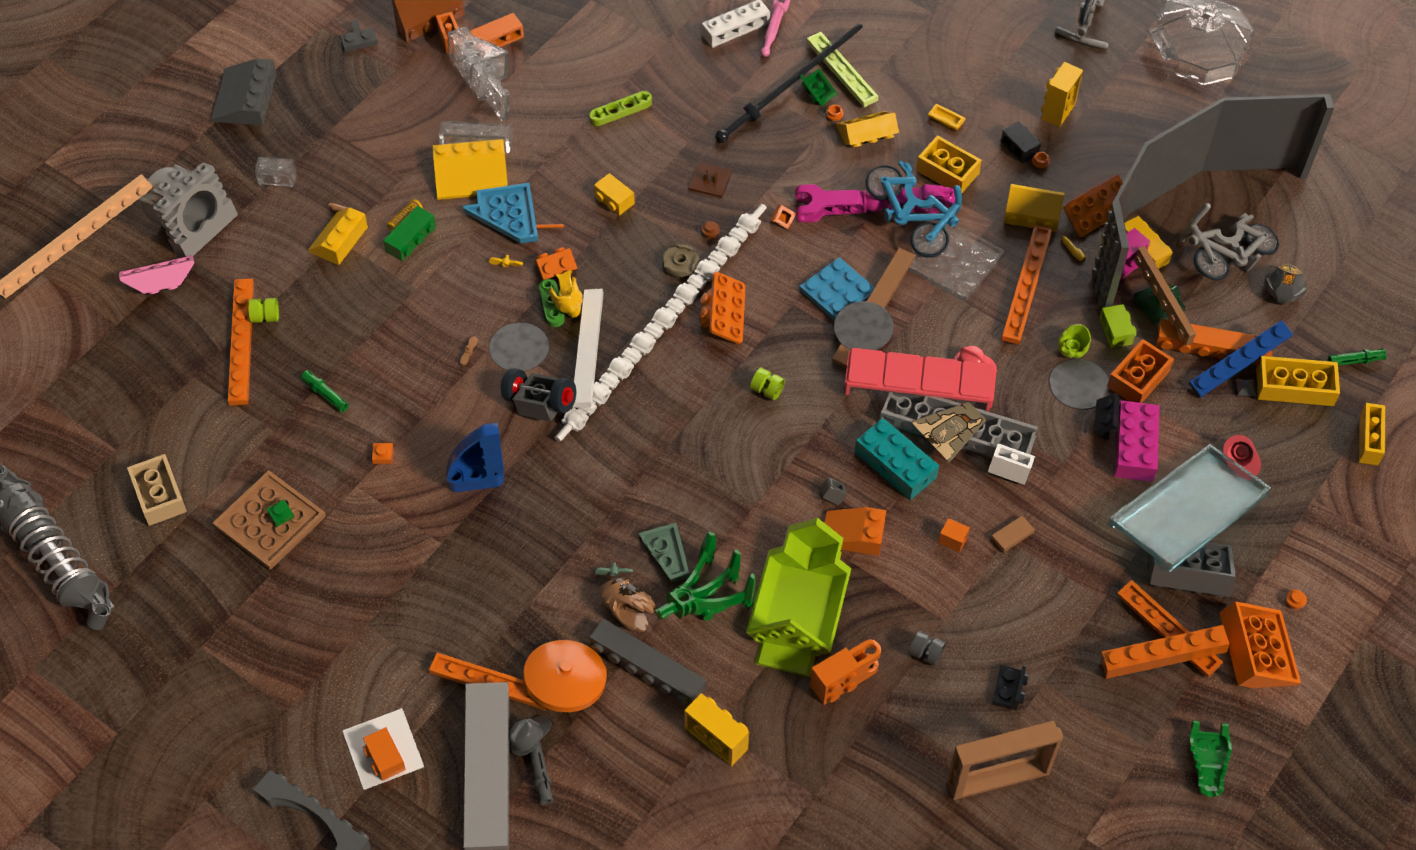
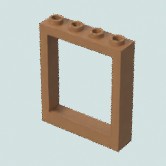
(1044, 737)

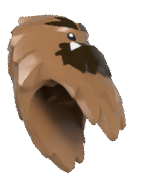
(627, 603)

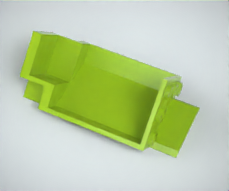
(799, 598)

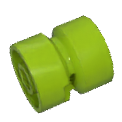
(263, 310)
(761, 381)

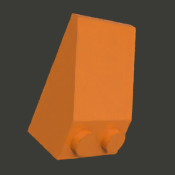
(859, 527)

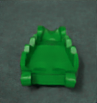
(1211, 757)

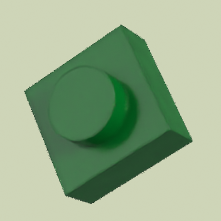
(280, 513)

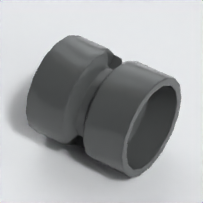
(926, 647)

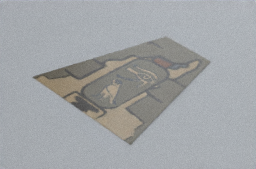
(950, 428)

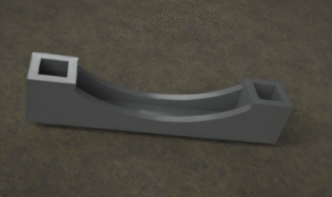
(276, 791)

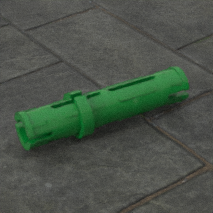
(1364, 356)
(319, 386)

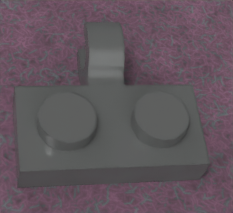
(358, 38)

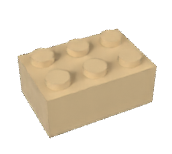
(156, 489)

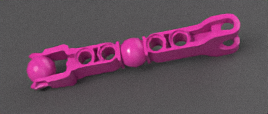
(857, 201)

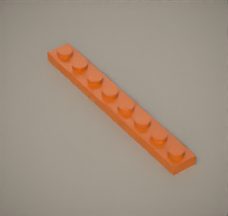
(1026, 284)
(240, 343)

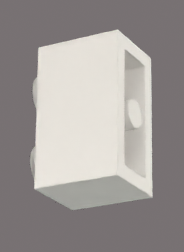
(1011, 464)

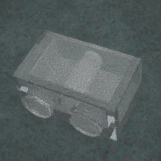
(275, 171)

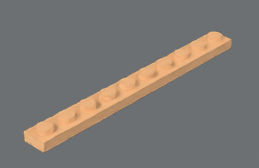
(74, 235)

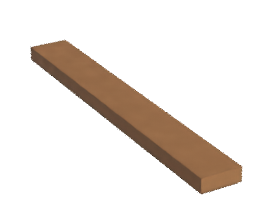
(882, 292)

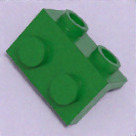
(819, 86)

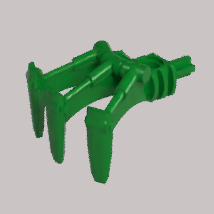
(687, 600)

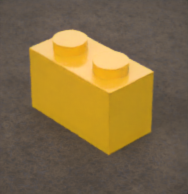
(614, 194)

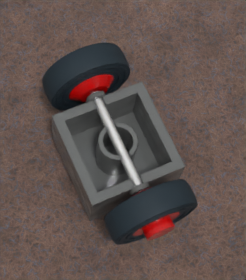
(538, 394)

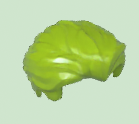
(1074, 341)

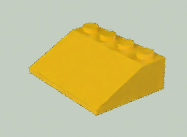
(468, 168)

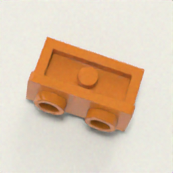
(555, 263)

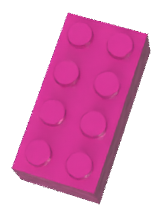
(1137, 441)

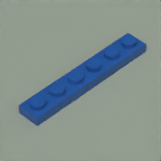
(1241, 359)

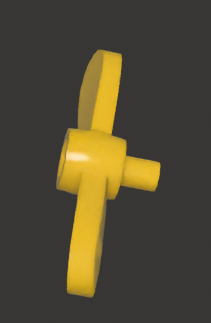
(505, 262)

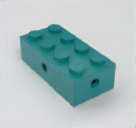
(896, 459)

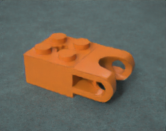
(844, 671)

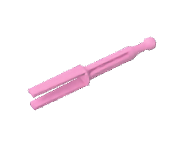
(778, 10)

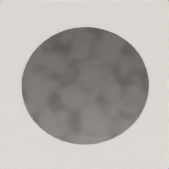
(863, 326)
(519, 346)
(1078, 383)

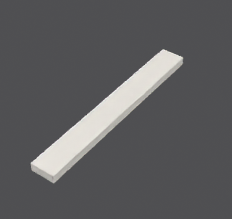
(588, 347)

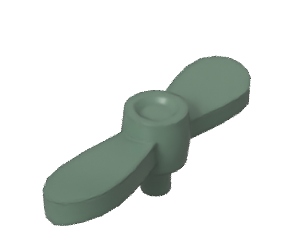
(613, 571)

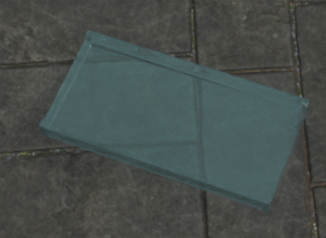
(1190, 506)

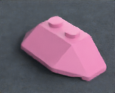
(158, 276)

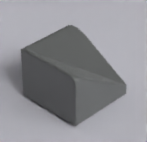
(833, 491)

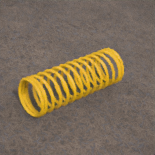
(401, 212)

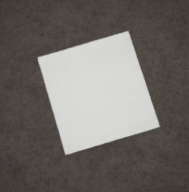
(402, 737)

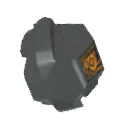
(1285, 284)

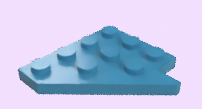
(507, 211)

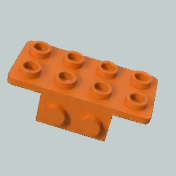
(724, 308)

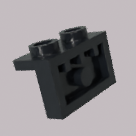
(1009, 687)

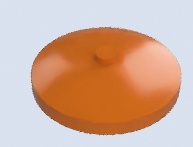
(564, 676)

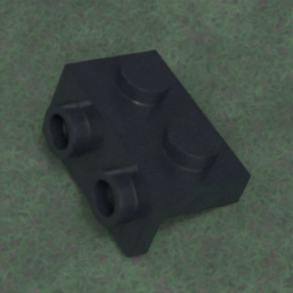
(1106, 415)

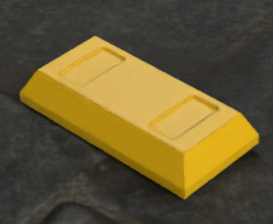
(946, 117)

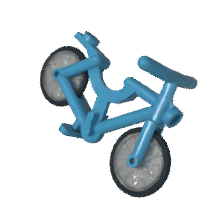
(927, 238)

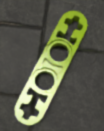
(618, 105)

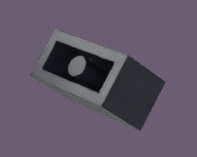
(1020, 142)

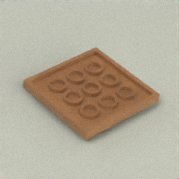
(253, 529)

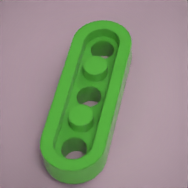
(548, 306)

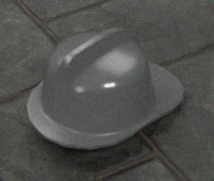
(527, 734)

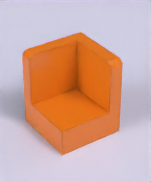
(954, 535)

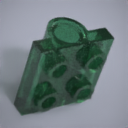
(1151, 306)

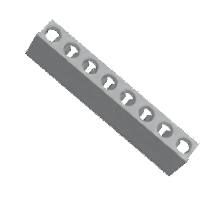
(997, 429)
(486, 767)

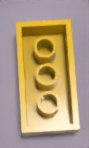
(1297, 381)

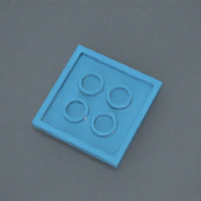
(836, 288)

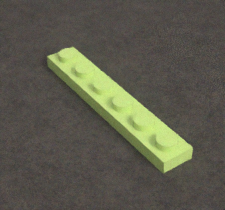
(843, 70)

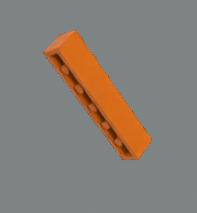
(1207, 342)
(1164, 651)

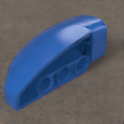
(478, 456)

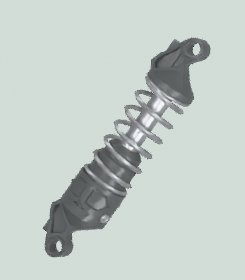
(29, 523)

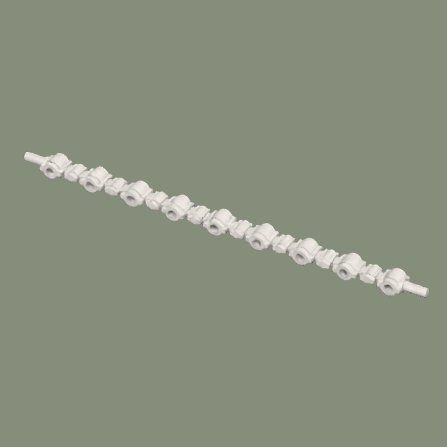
(663, 319)

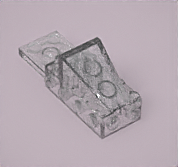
(481, 67)

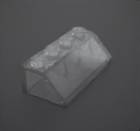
(470, 131)

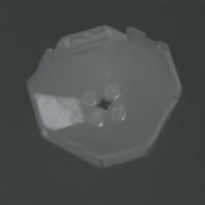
(1202, 47)

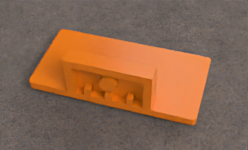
(1091, 207)

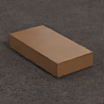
(1012, 534)

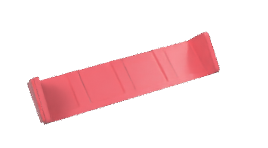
(921, 375)

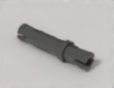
(542, 781)

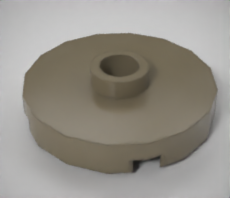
(680, 260)

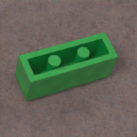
(410, 233)

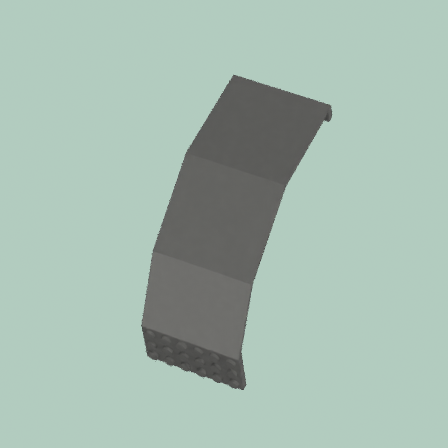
(1221, 137)

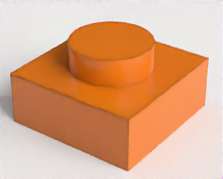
(382, 453)

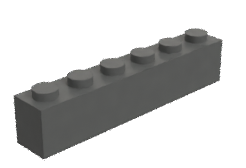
(647, 663)

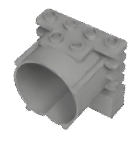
(188, 206)

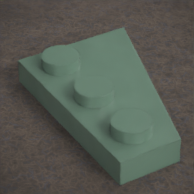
(667, 550)

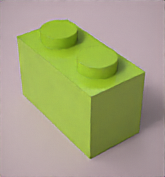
(1117, 326)

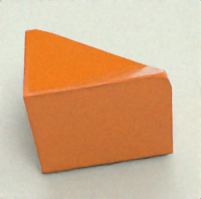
(783, 216)

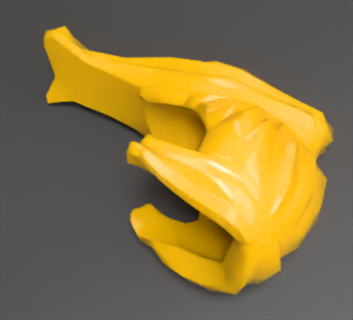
(569, 297)

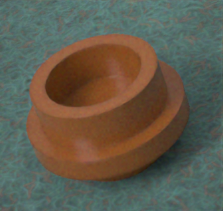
(710, 229)

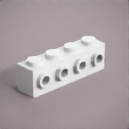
(735, 23)

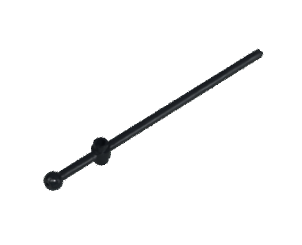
(752, 111)

